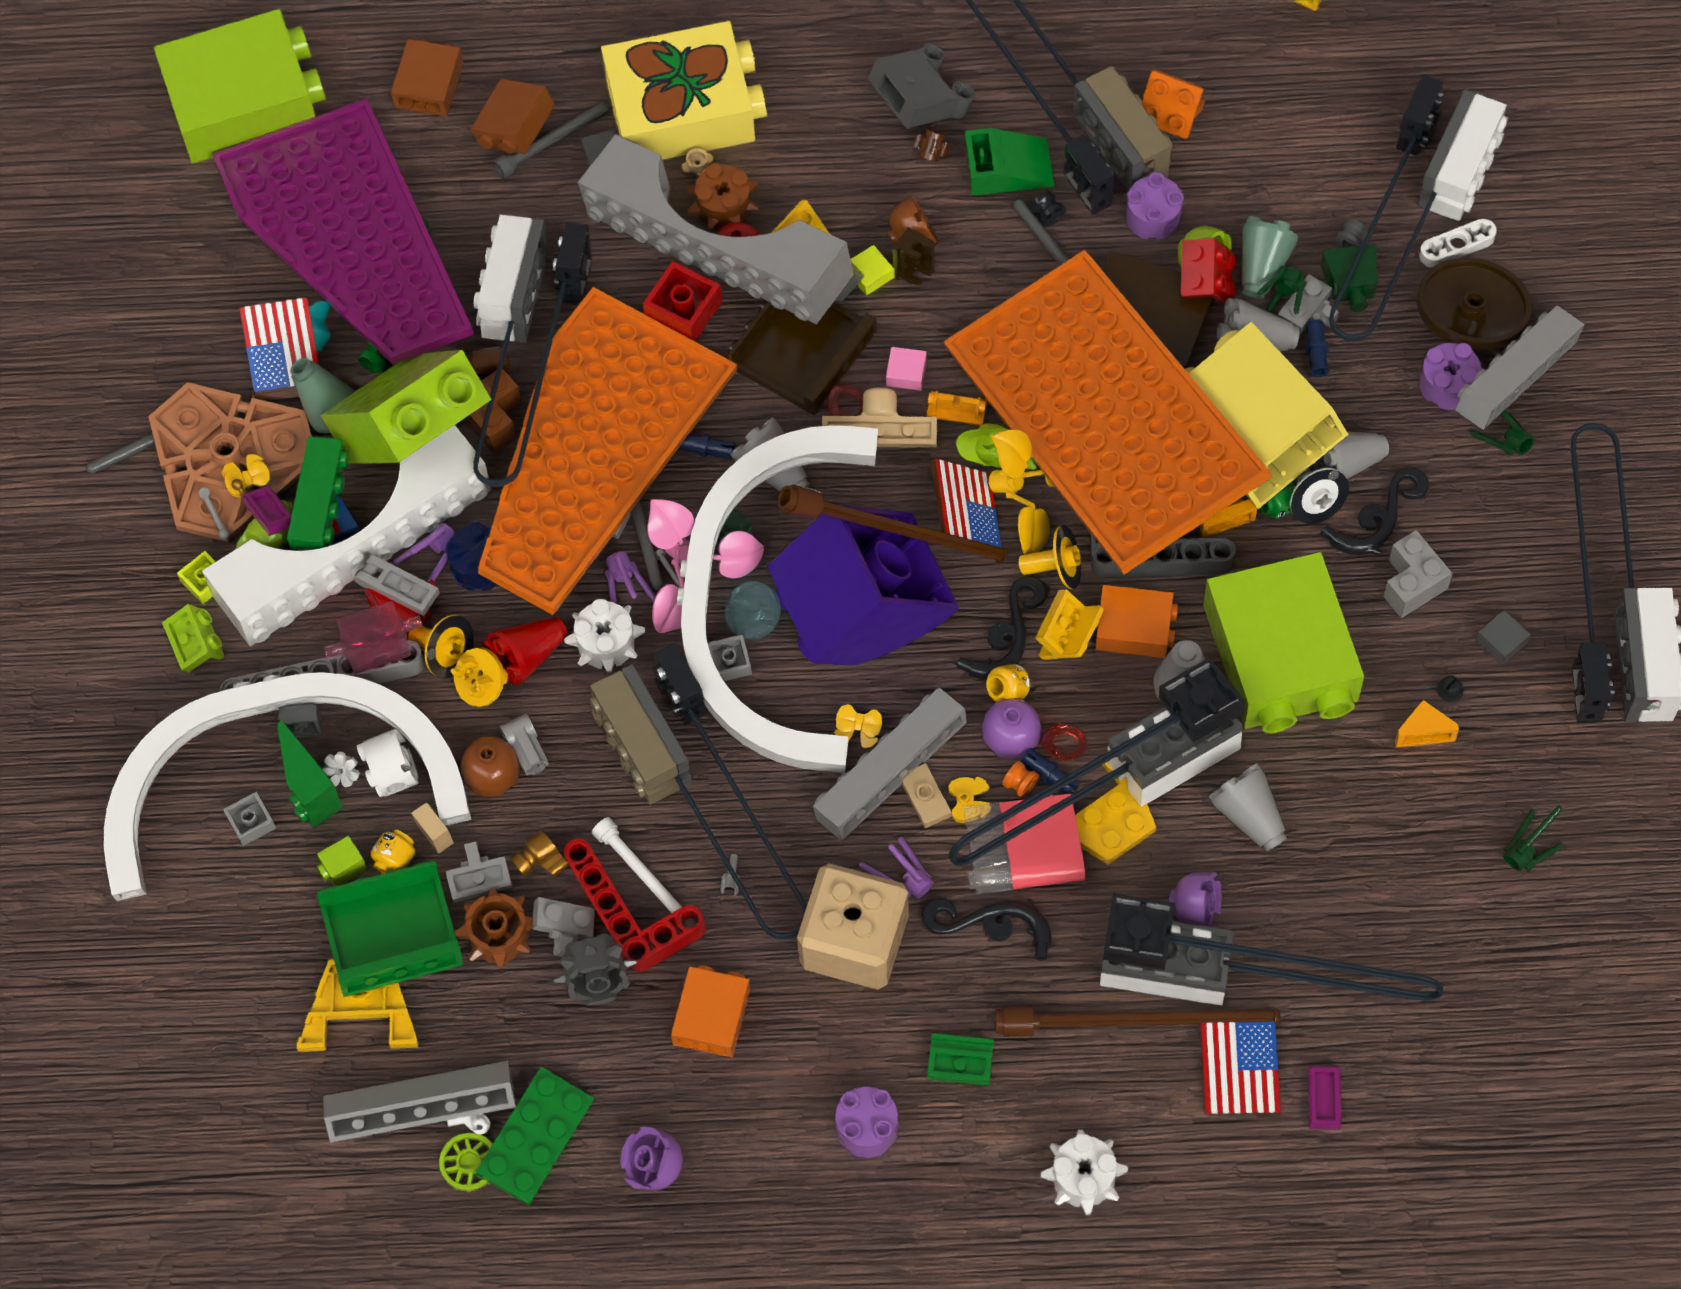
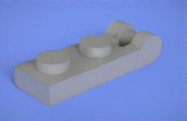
(397, 585)

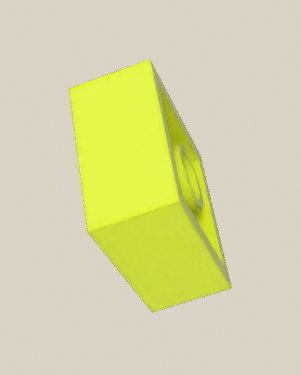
(875, 269)
(194, 579)

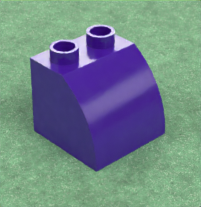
(860, 589)

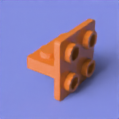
(1172, 103)

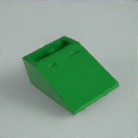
(1006, 161)

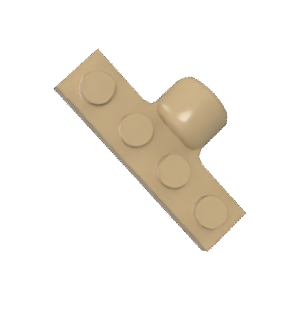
(893, 430)

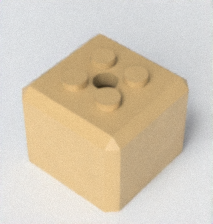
(856, 949)

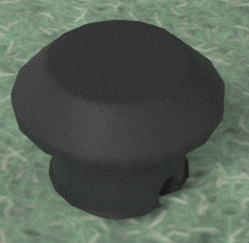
(1450, 689)

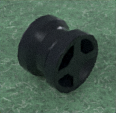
(1047, 208)

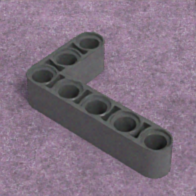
(1177, 564)

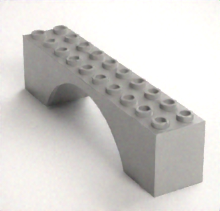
(790, 267)

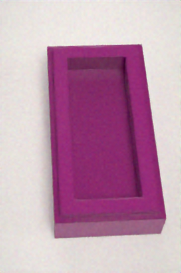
(268, 510)
(1324, 1097)

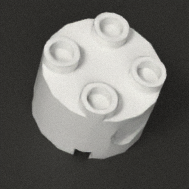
(389, 763)

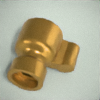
(542, 852)

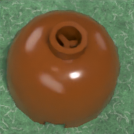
(909, 214)
(490, 766)

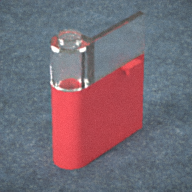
(1035, 858)

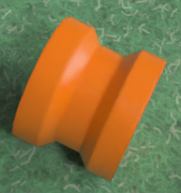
(1020, 779)

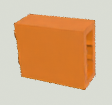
(1136, 621)
(711, 1011)

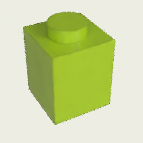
(341, 862)

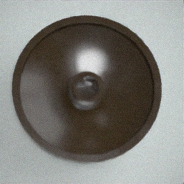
(1474, 303)

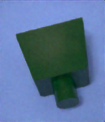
(1363, 283)

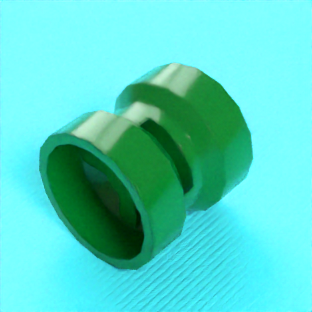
(372, 359)

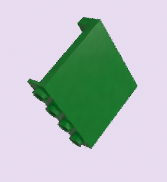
(389, 928)

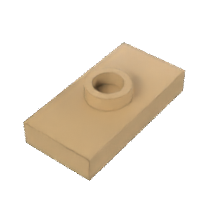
(926, 796)

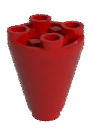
(525, 646)

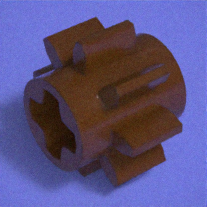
(931, 144)

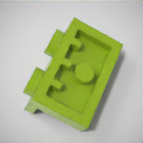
(192, 637)

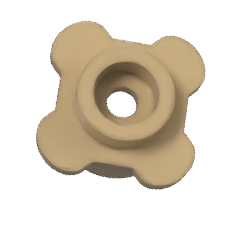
(694, 156)

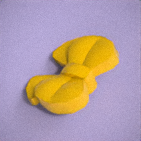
(256, 474)
(869, 725)
(964, 790)

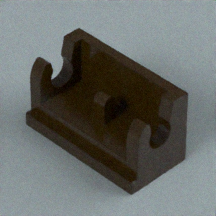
(912, 254)

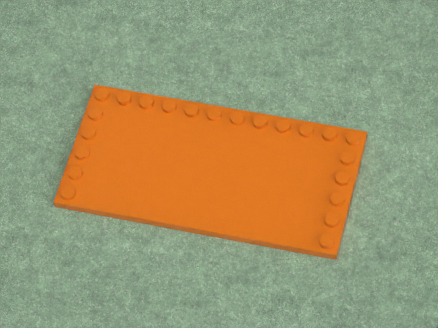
(1107, 411)

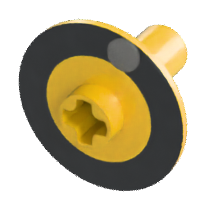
(1063, 558)
(444, 643)

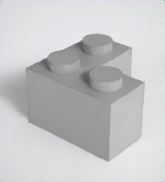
(1420, 575)

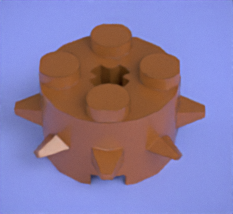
(722, 196)
(502, 914)

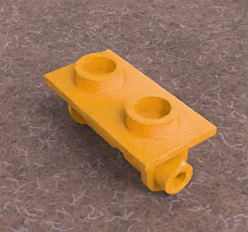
(956, 408)

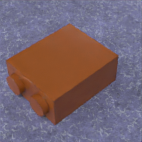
(427, 77)
(512, 116)

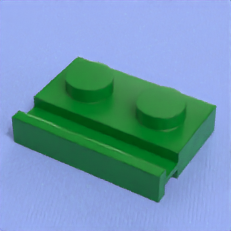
(960, 1059)

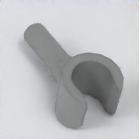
(727, 880)

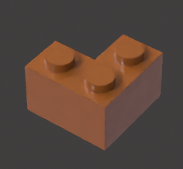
(500, 426)

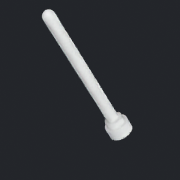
(607, 832)

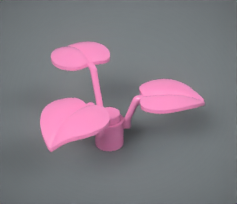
(667, 530)

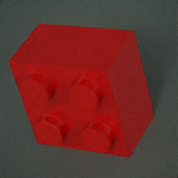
(683, 301)

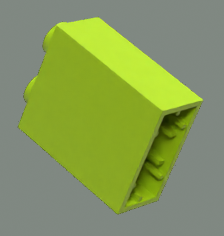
(238, 82)
(406, 407)
(1284, 642)

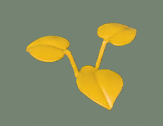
(1013, 453)

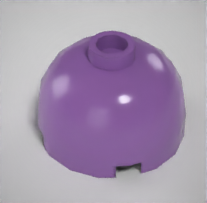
(1011, 728)
(1197, 898)
(651, 1159)

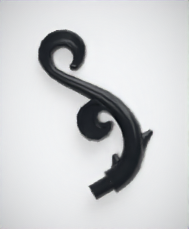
(1387, 516)
(1003, 630)
(988, 914)

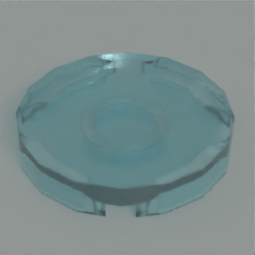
(753, 610)

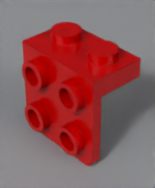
(1207, 270)

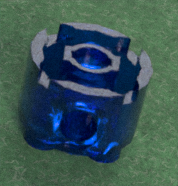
(464, 556)

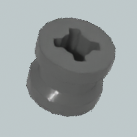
(1352, 234)

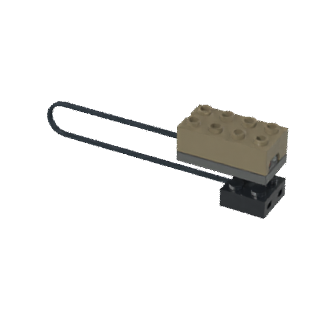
(1112, 122)
(652, 751)

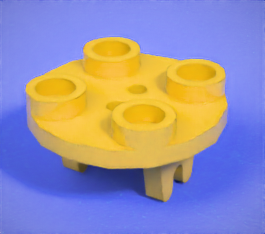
(487, 685)

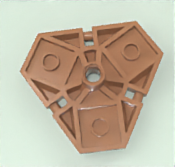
(201, 424)

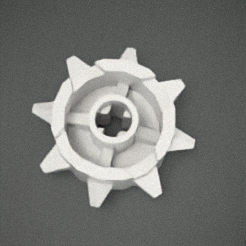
(604, 634)
(1087, 1188)

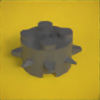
(594, 969)

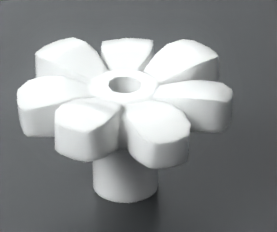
(341, 769)

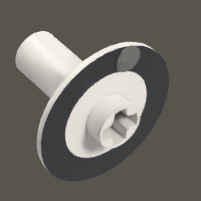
(1318, 495)

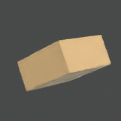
(432, 828)

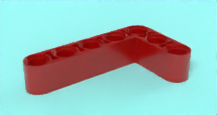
(620, 915)

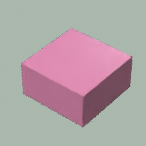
(906, 368)

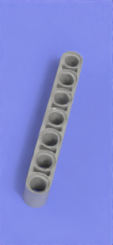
(339, 665)

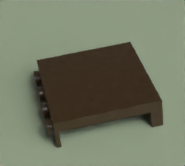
(1158, 300)
(798, 356)

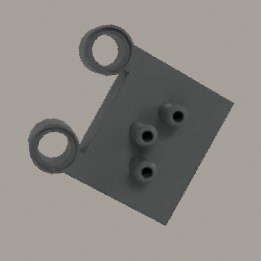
(915, 88)

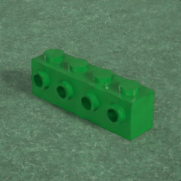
(318, 494)

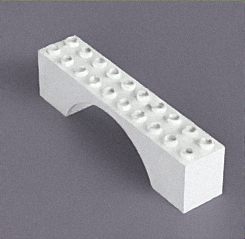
(271, 586)

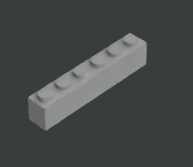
(1518, 367)
(881, 770)
(418, 1101)

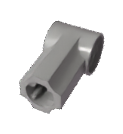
(523, 738)

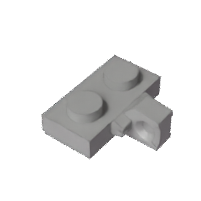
(1313, 305)
(477, 875)
(563, 922)

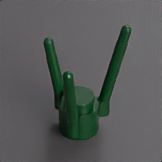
(1288, 282)
(1516, 437)
(1520, 854)

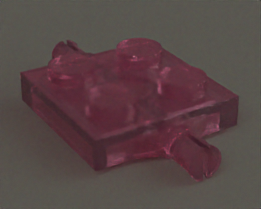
(373, 637)

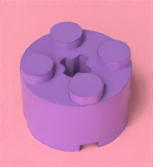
(1446, 372)

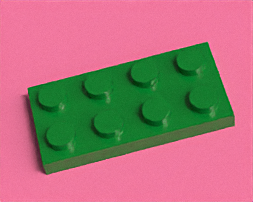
(534, 1136)

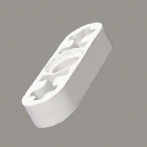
(1465, 233)

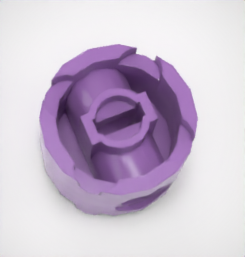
(1154, 207)
(866, 1121)

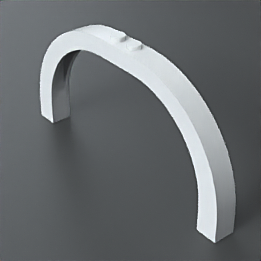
(779, 454)
(248, 700)

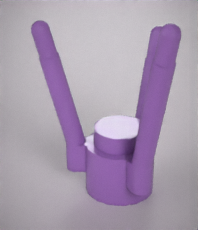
(437, 541)
(622, 569)
(916, 880)

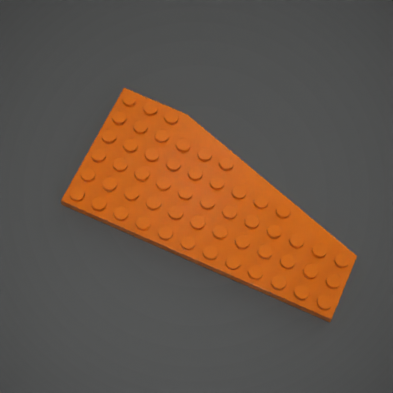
(604, 427)

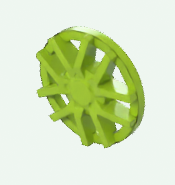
(466, 1161)

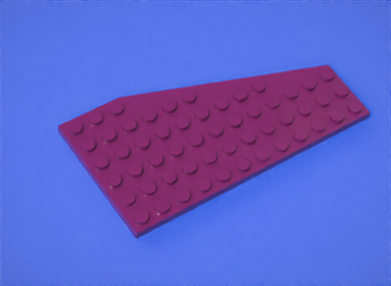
(349, 227)

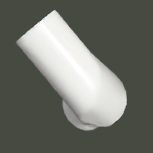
(477, 1123)

